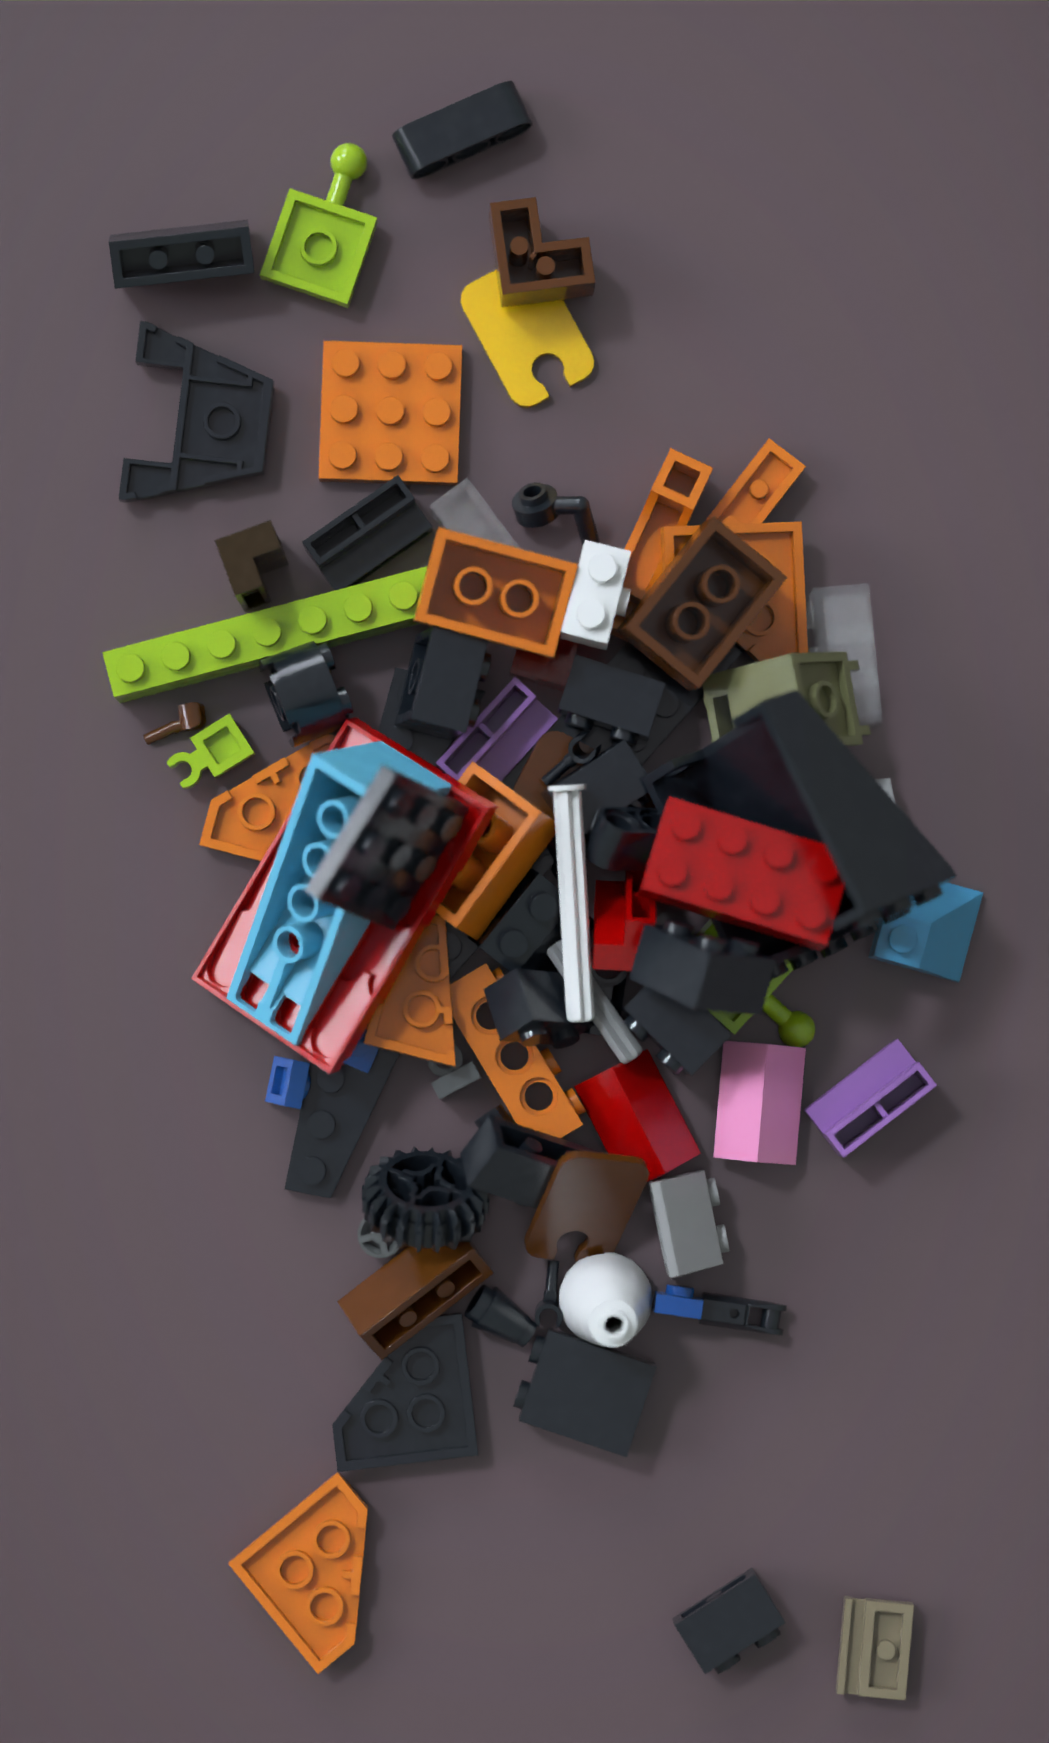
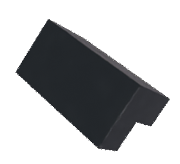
(368, 535)

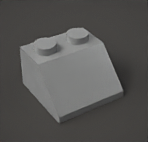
(687, 1222)

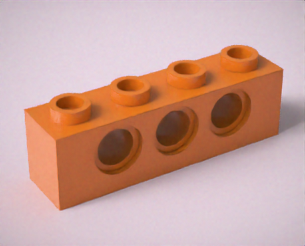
(563, 1112)

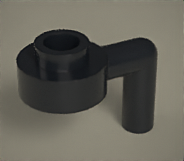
(540, 505)

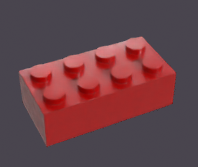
(743, 874)

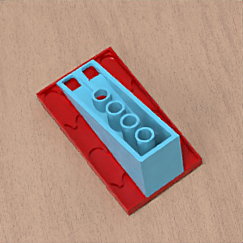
(304, 964)

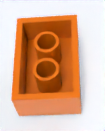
(495, 592)
(500, 859)

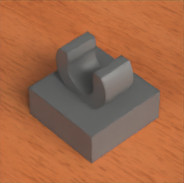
(453, 1078)

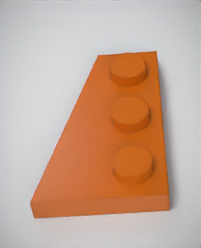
(418, 1007)

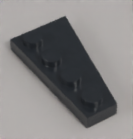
(332, 1123)

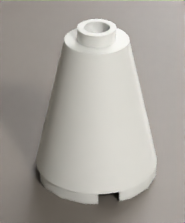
(605, 1299)

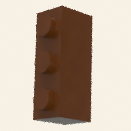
(412, 1293)

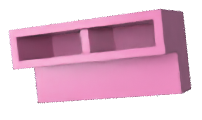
(759, 1102)

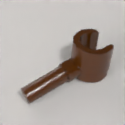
(191, 718)

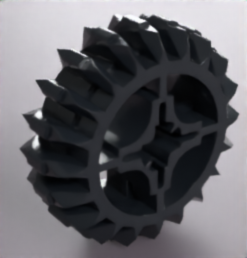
(422, 1200)

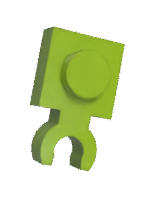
(218, 748)

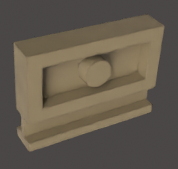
(874, 1648)

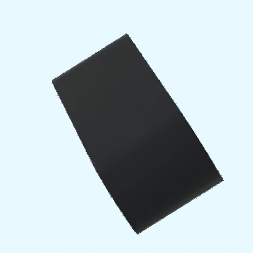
(462, 130)
(622, 838)

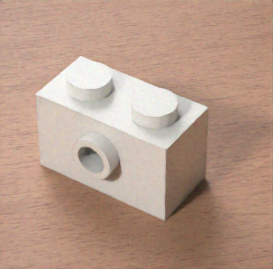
(597, 595)

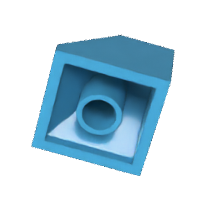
(931, 936)

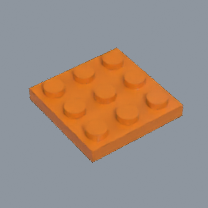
(390, 412)

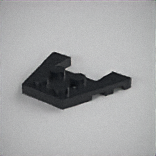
(219, 420)

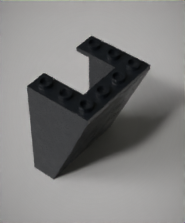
(800, 778)

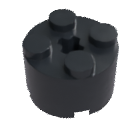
(305, 692)

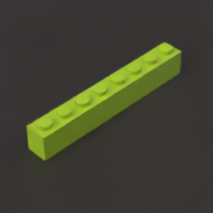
(245, 639)

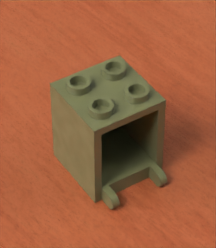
(818, 677)

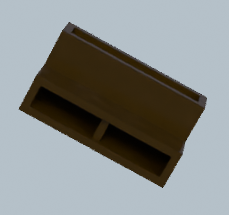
(247, 557)

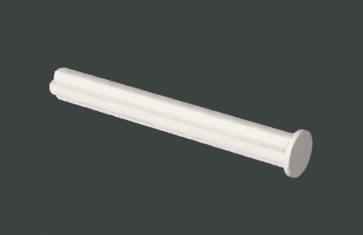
(573, 901)

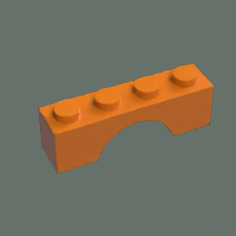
(668, 504)

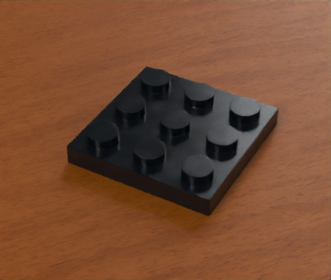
(387, 848)

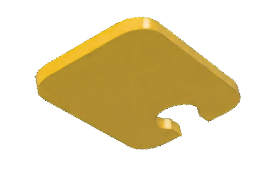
(522, 334)

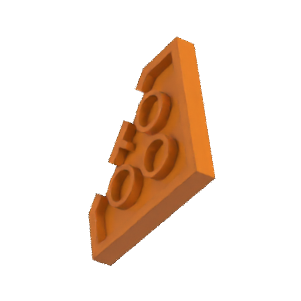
(783, 620)
(253, 812)
(311, 1571)

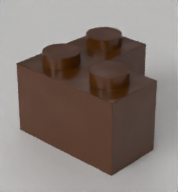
(533, 269)

